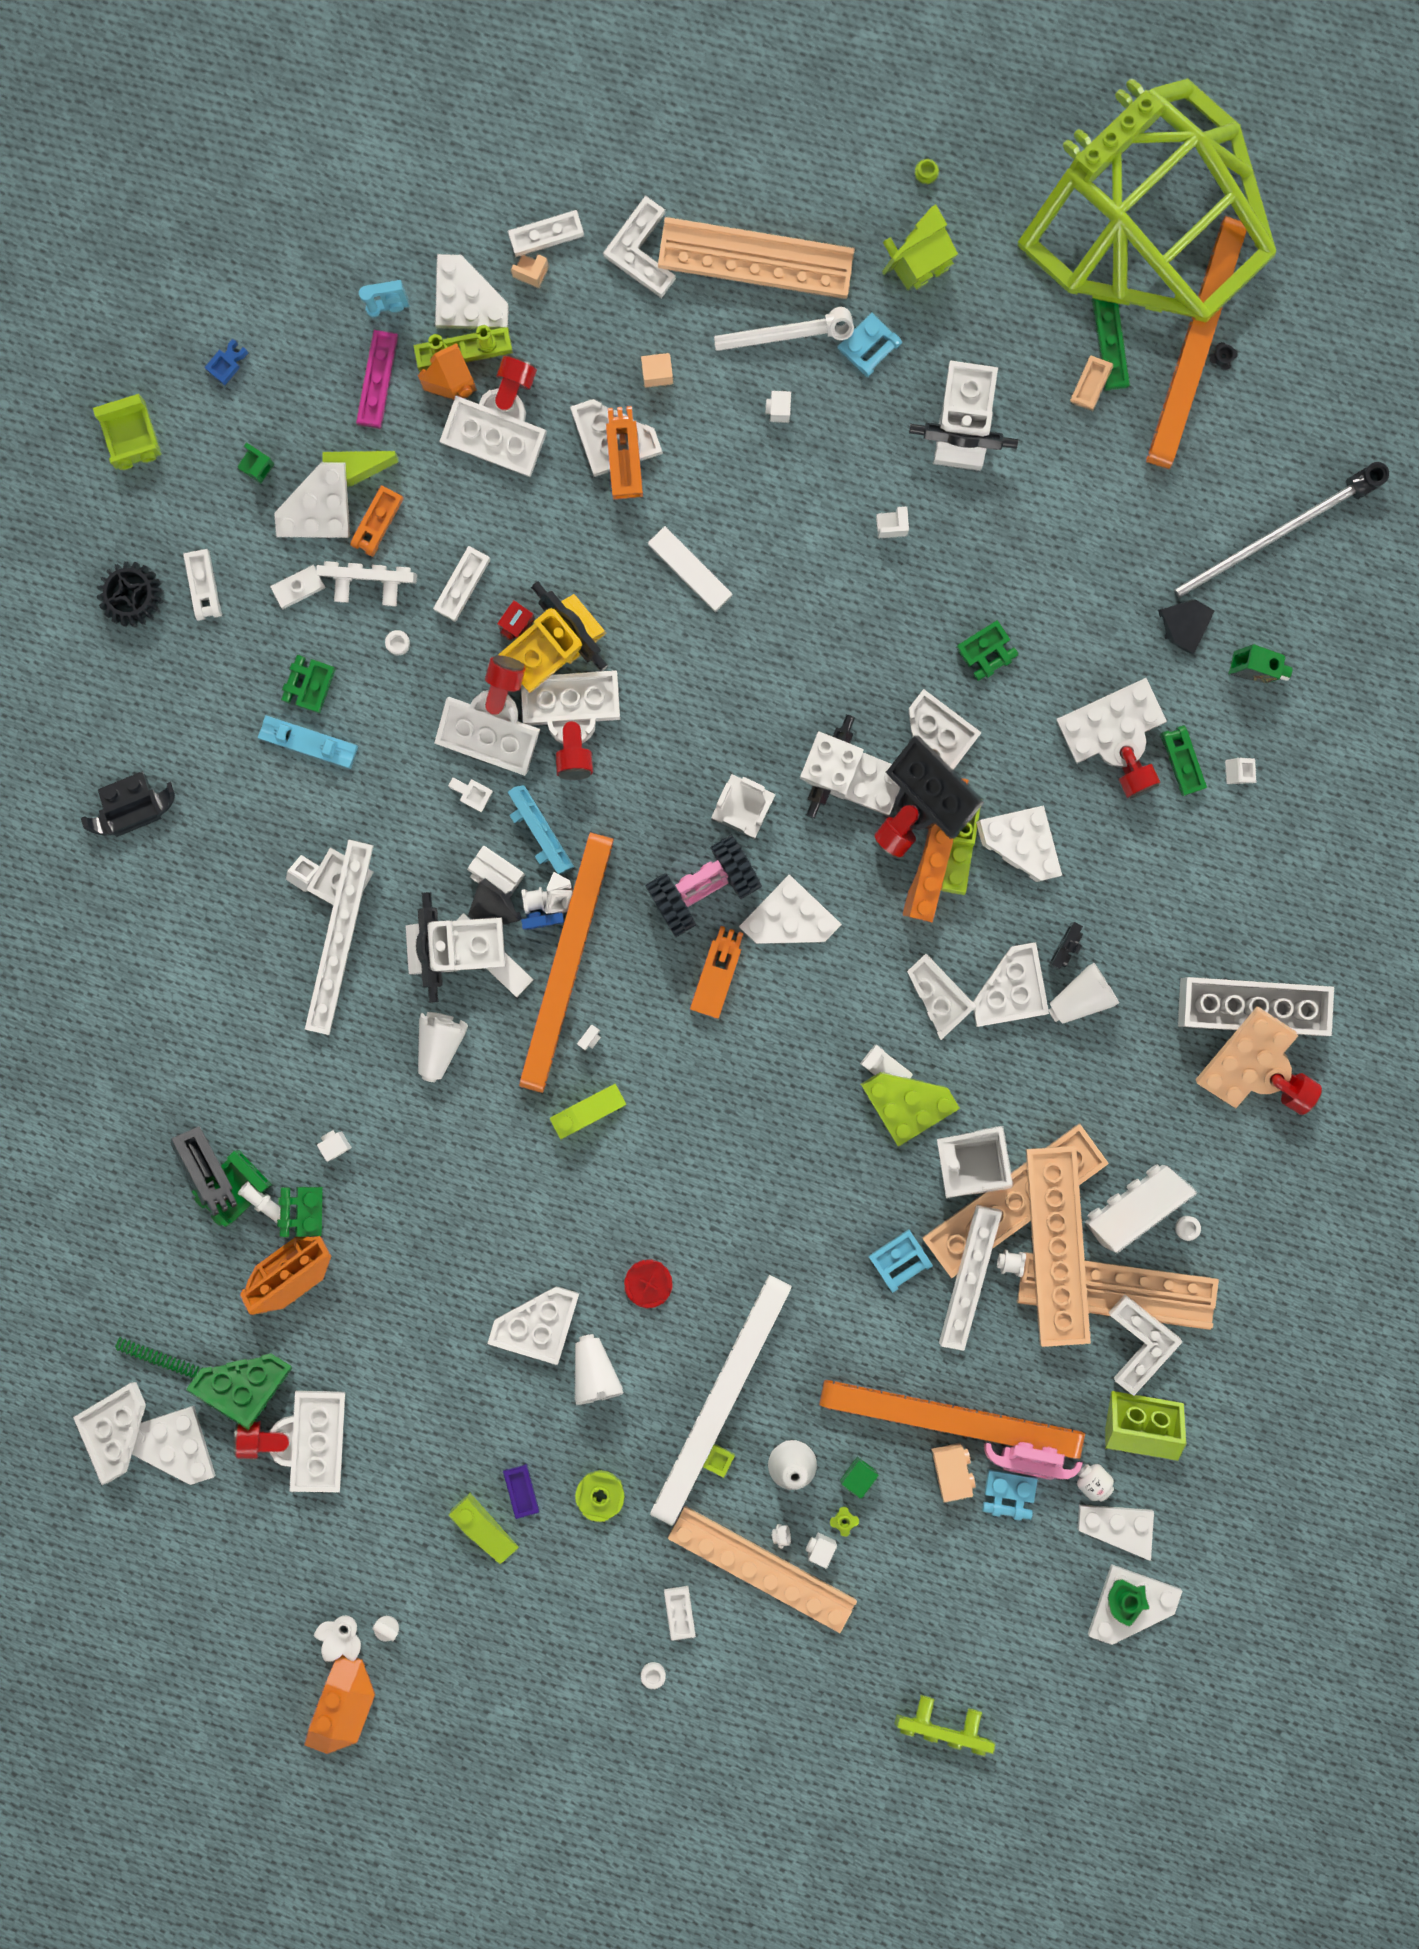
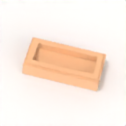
(1091, 383)

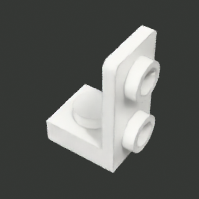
(879, 1061)

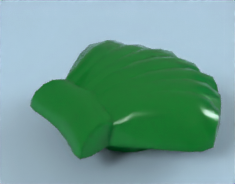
(1127, 1601)

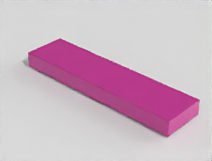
(377, 379)

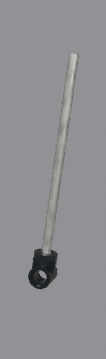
(1357, 486)

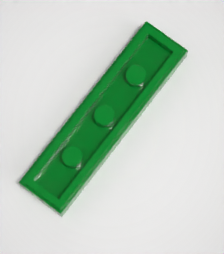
(1111, 342)

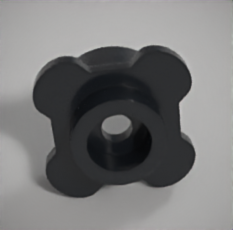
(1228, 351)

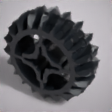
(148, 588)

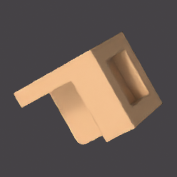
(531, 270)
(657, 370)

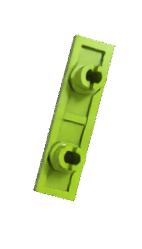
(473, 347)
(956, 1739)

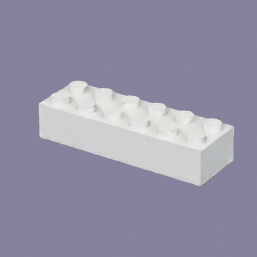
(1230, 1002)

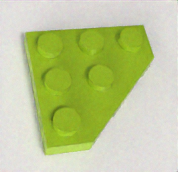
(908, 1104)

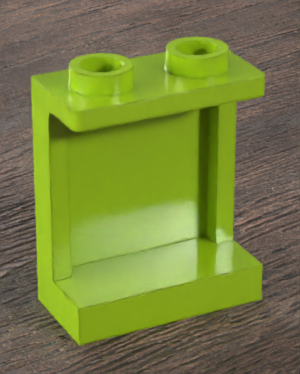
(128, 431)

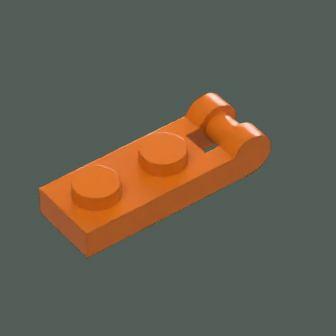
(377, 520)

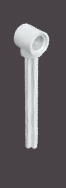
(791, 331)

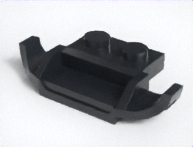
(129, 806)

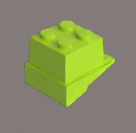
(924, 253)

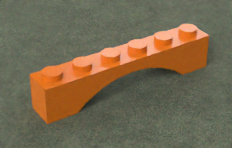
(927, 884)

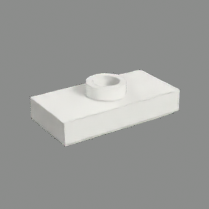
(297, 587)
(679, 1613)

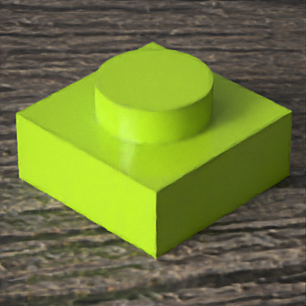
(718, 1460)

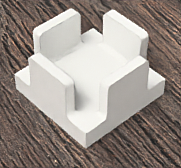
(743, 805)

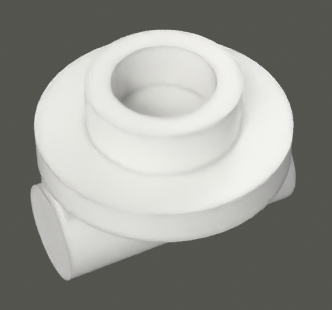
(386, 1628)

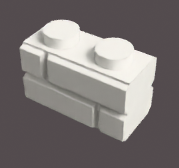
(496, 870)

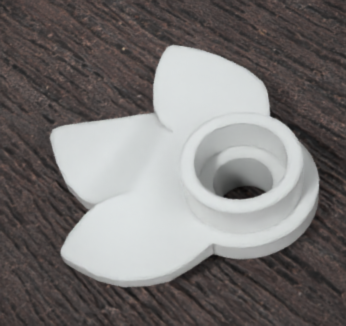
(338, 1642)

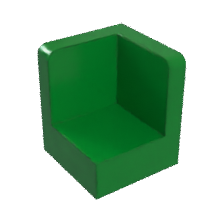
(255, 463)
(859, 1477)

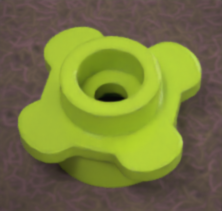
(841, 1515)

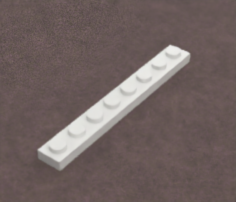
(339, 937)

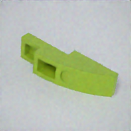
(960, 857)

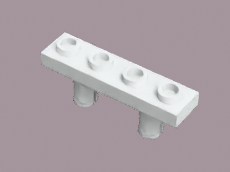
(344, 575)

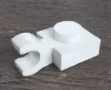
(473, 795)

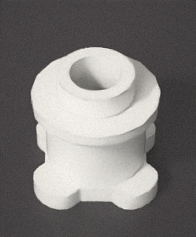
(534, 900)
(1011, 1262)

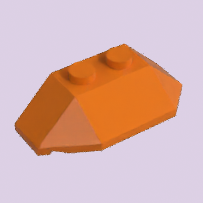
(286, 1275)
(341, 1707)

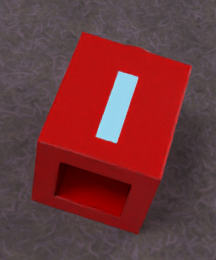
(515, 621)

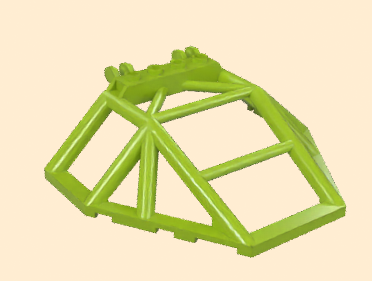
(1108, 150)

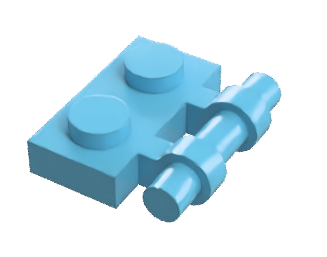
(1009, 1486)

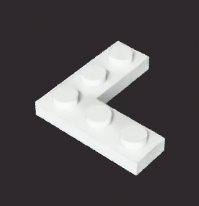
(625, 247)
(1157, 1346)

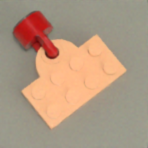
(1257, 1063)

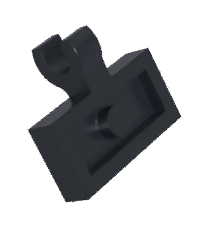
(1068, 944)

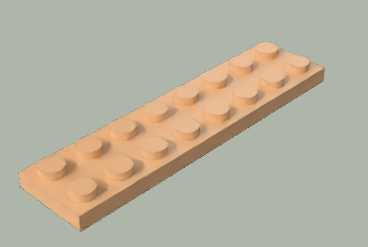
(950, 1237)
(1058, 1246)

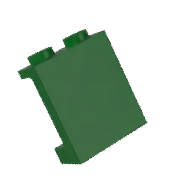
(238, 1172)

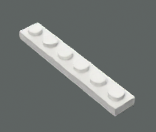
(970, 1277)

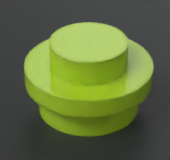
(926, 171)

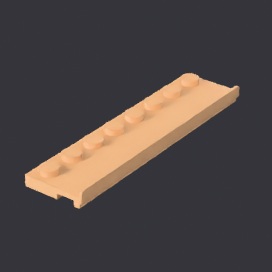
(755, 258)
(1163, 1294)

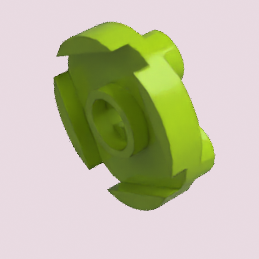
(607, 1507)

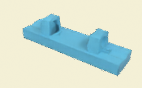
(308, 742)
(529, 812)

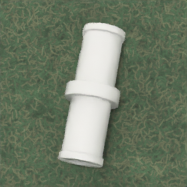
(260, 1201)

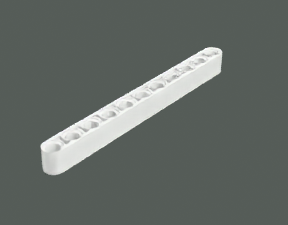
(720, 1400)

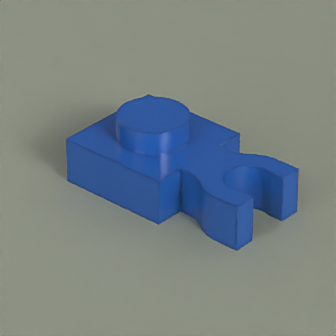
(224, 365)
(535, 920)

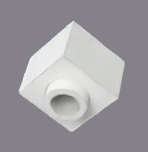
(779, 406)
(333, 1145)
(821, 1549)

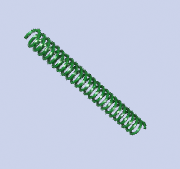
(158, 1360)

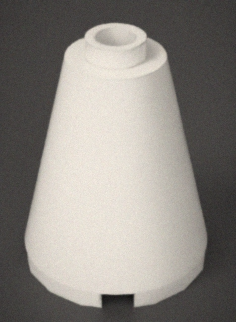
(1083, 996)
(437, 1044)
(594, 1372)
(792, 1465)

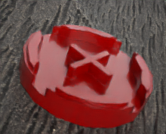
(648, 1283)

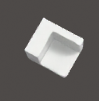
(893, 524)

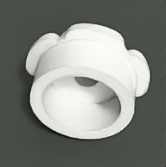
(781, 1536)

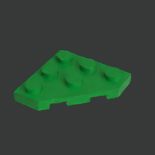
(240, 1387)

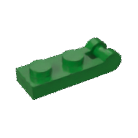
(1183, 761)

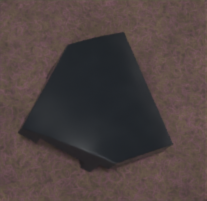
(1186, 623)
(493, 903)

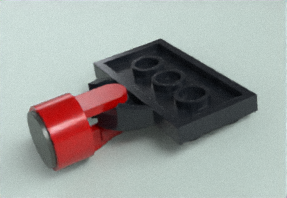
(928, 796)

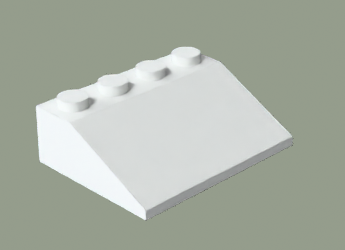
(1138, 1207)

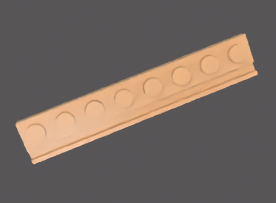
(762, 1569)

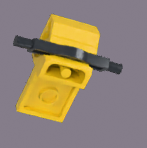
(556, 638)

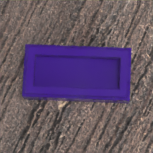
(521, 1491)

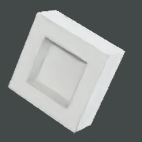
(590, 1038)

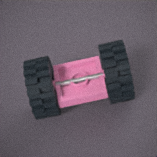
(730, 865)

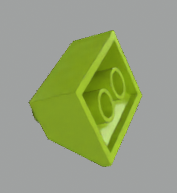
(1145, 1426)

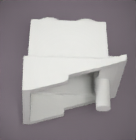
(975, 1162)

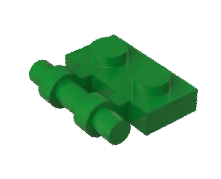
(984, 643)
(314, 687)
(308, 1211)

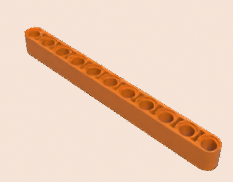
(1196, 348)
(566, 962)
(948, 1419)

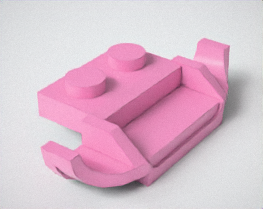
(1032, 1462)

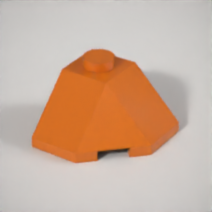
(448, 375)

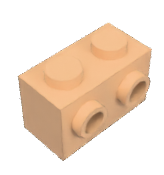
(952, 1472)

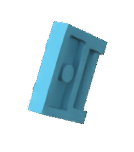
(392, 297)
(863, 339)
(895, 1254)

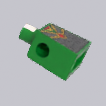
(1259, 664)

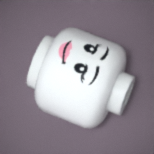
(1095, 1482)

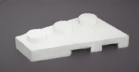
(1121, 1527)

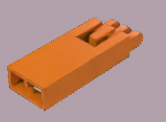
(624, 464)
(715, 980)

